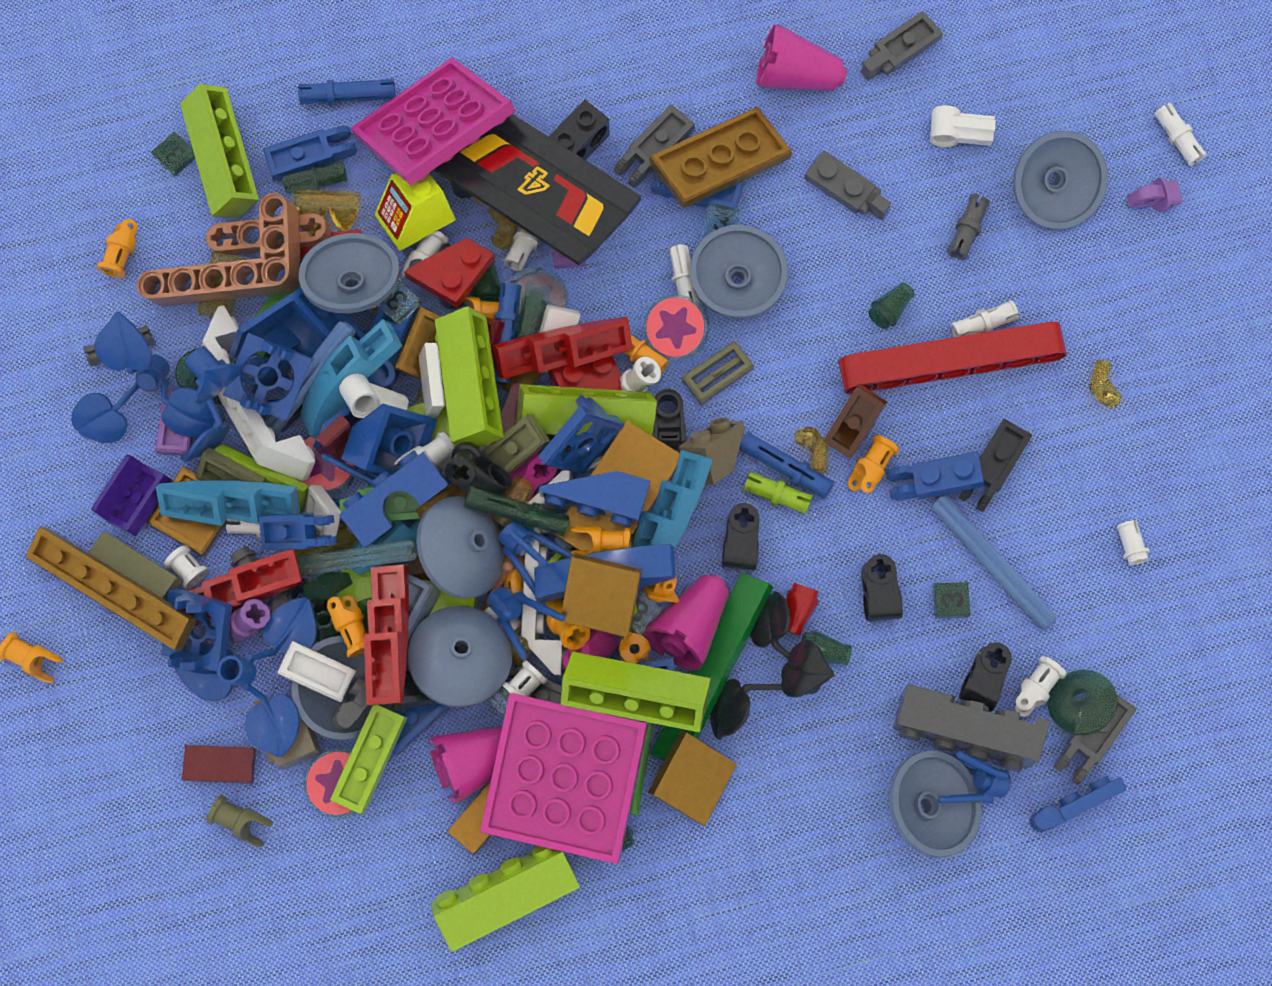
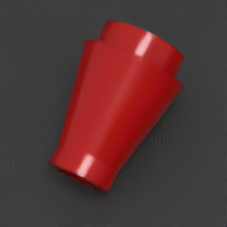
(801, 604)

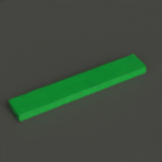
(729, 639)

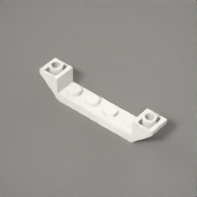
(286, 456)
(533, 623)

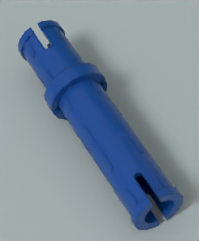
(346, 91)
(508, 313)
(798, 472)

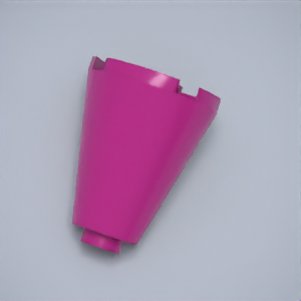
(797, 63)
(690, 625)
(465, 760)

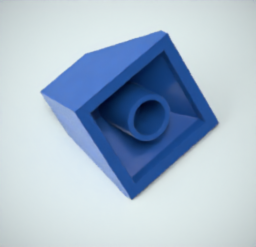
(385, 437)

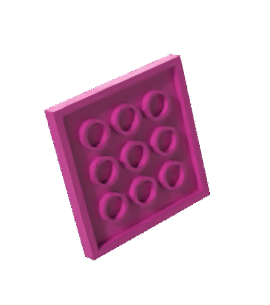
(432, 120)
(564, 778)

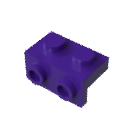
(130, 495)

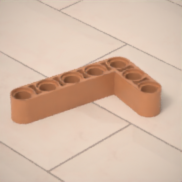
(235, 272)

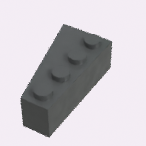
(970, 728)

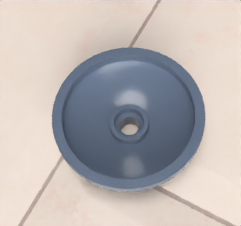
(1078, 182)
(741, 253)
(349, 273)
(449, 549)
(455, 677)
(318, 709)
(941, 827)

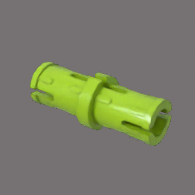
(777, 492)

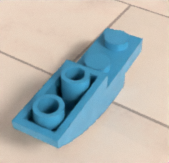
(351, 357)

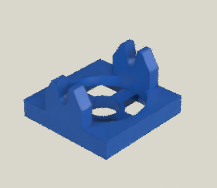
(282, 407)
(581, 459)
(221, 616)

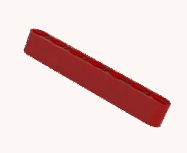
(953, 357)

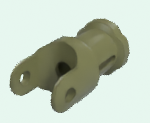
(236, 820)

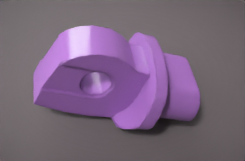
(1158, 195)

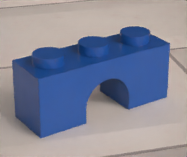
(367, 513)

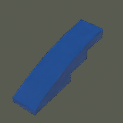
(655, 561)

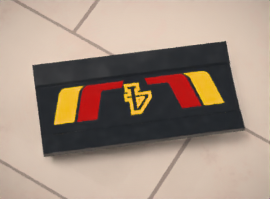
(542, 188)

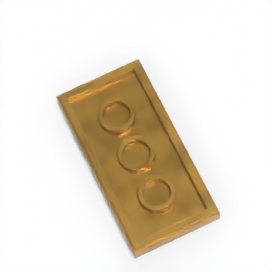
(720, 157)
(633, 454)

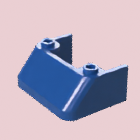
(303, 326)

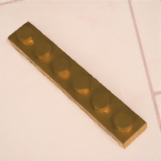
(111, 588)

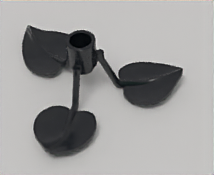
(800, 675)

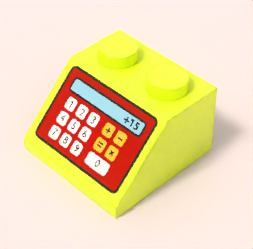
(412, 211)

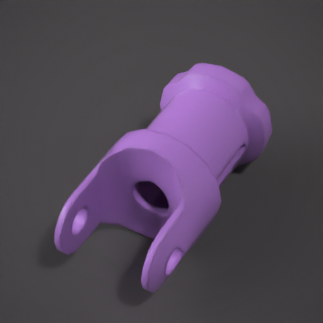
(248, 620)

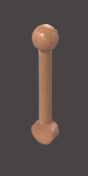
(507, 567)

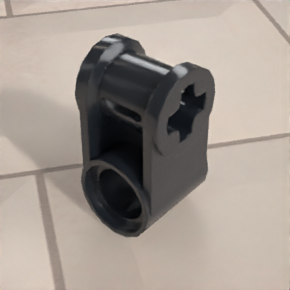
(670, 427)
(478, 471)
(741, 543)
(881, 596)
(984, 681)

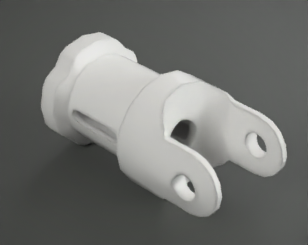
(427, 247)
(438, 449)
(1034, 690)

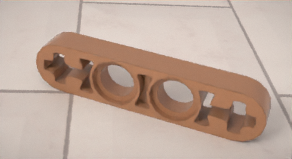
(239, 230)

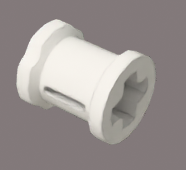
(644, 373)
(186, 567)
(526, 672)

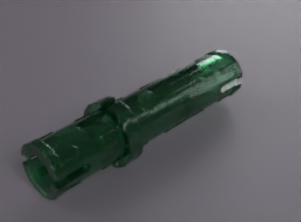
(516, 510)

